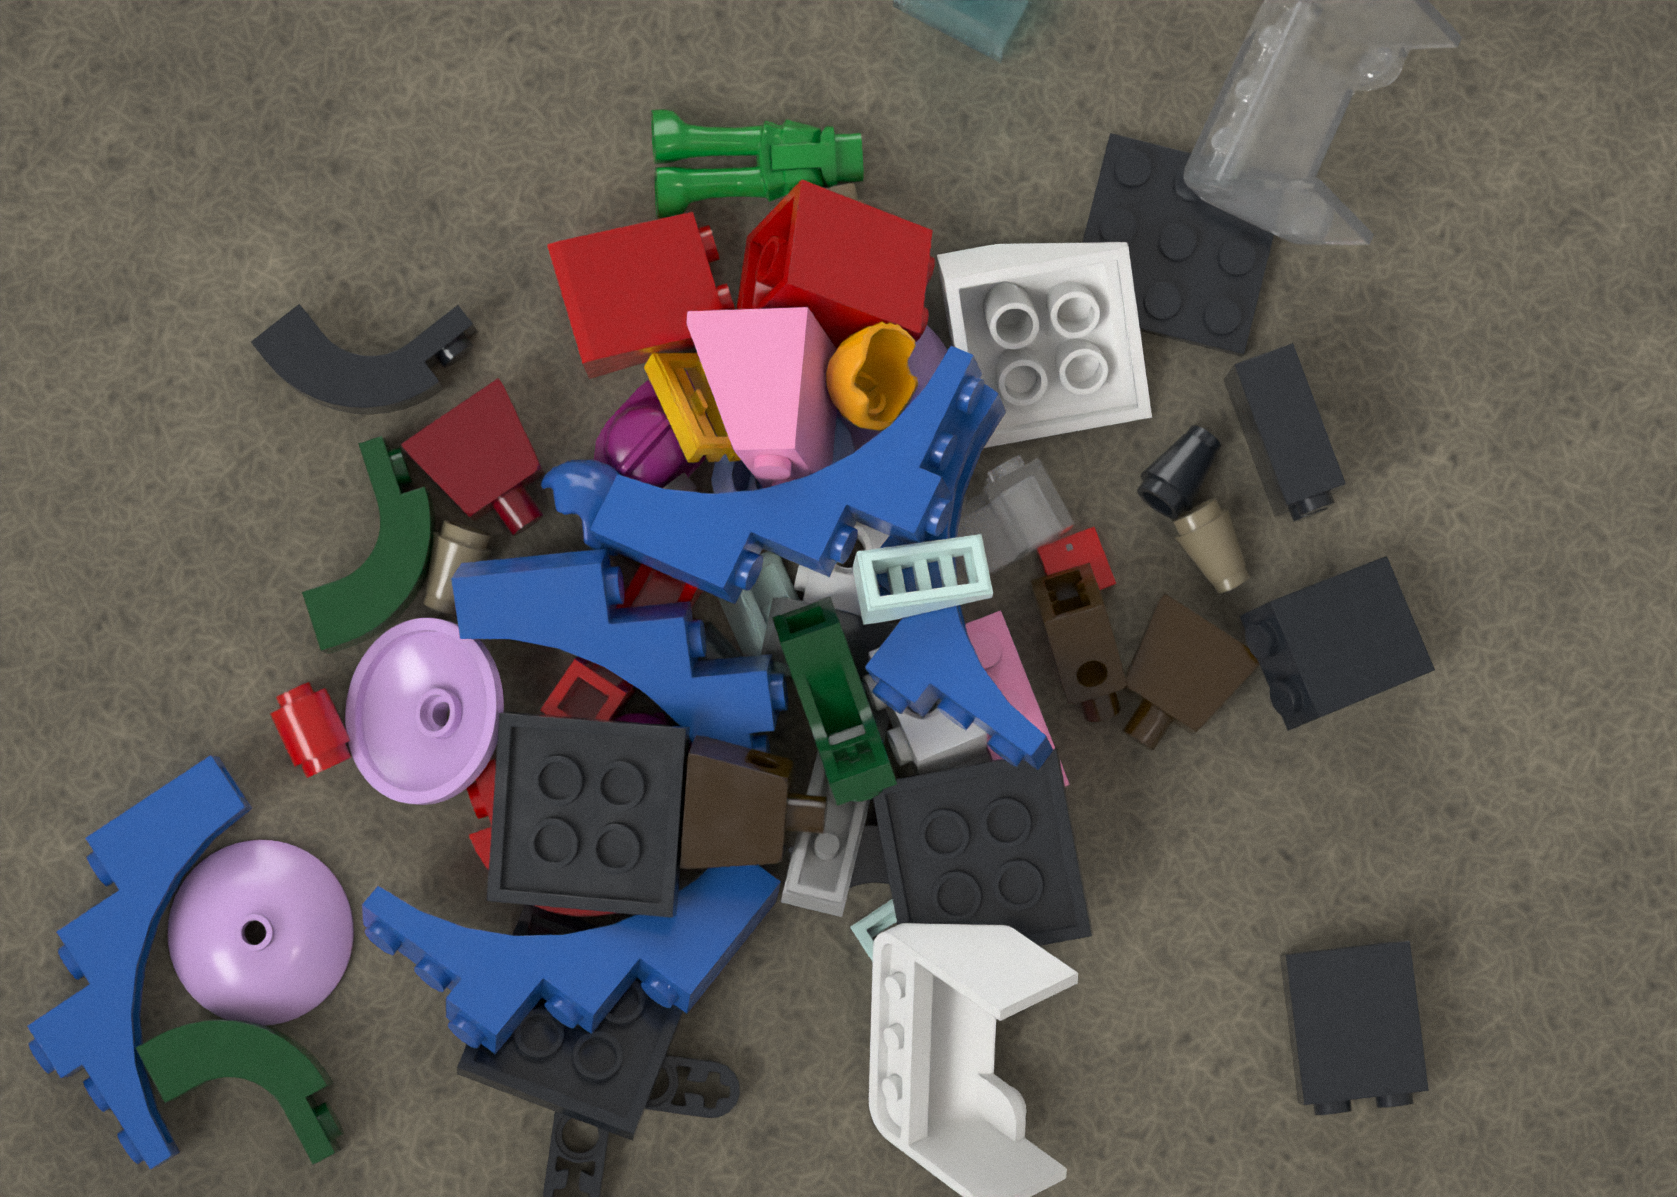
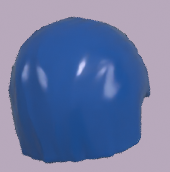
(581, 490)

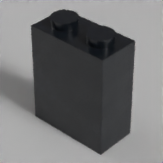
(1285, 433)
(1336, 643)
(1354, 1026)

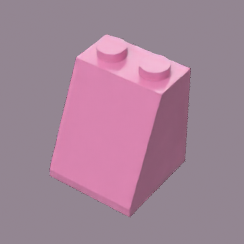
(770, 387)

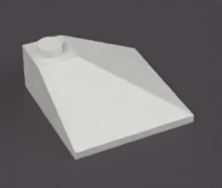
(1050, 333)

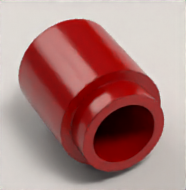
(311, 729)

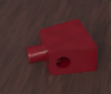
(482, 458)

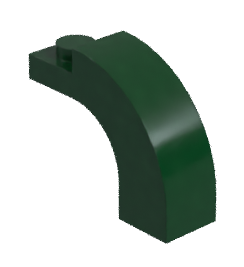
(393, 574)
(834, 702)
(254, 1052)

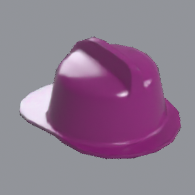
(642, 442)

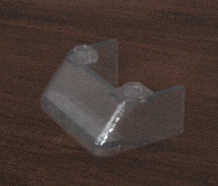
(1288, 101)

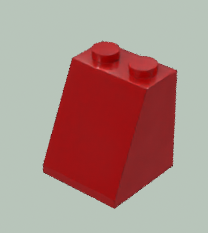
(840, 262)
(634, 288)

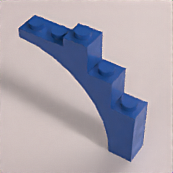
(809, 520)
(572, 606)
(931, 651)
(582, 973)
(100, 1026)

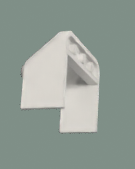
(936, 1052)

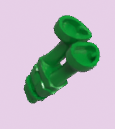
(782, 154)

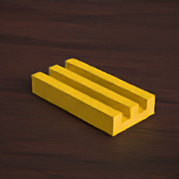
(687, 407)

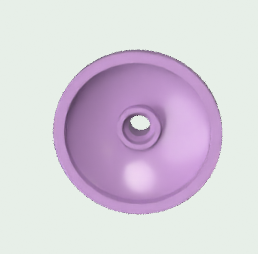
(402, 705)
(304, 923)

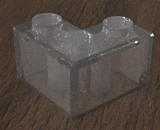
(1013, 515)

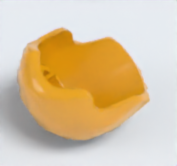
(872, 376)

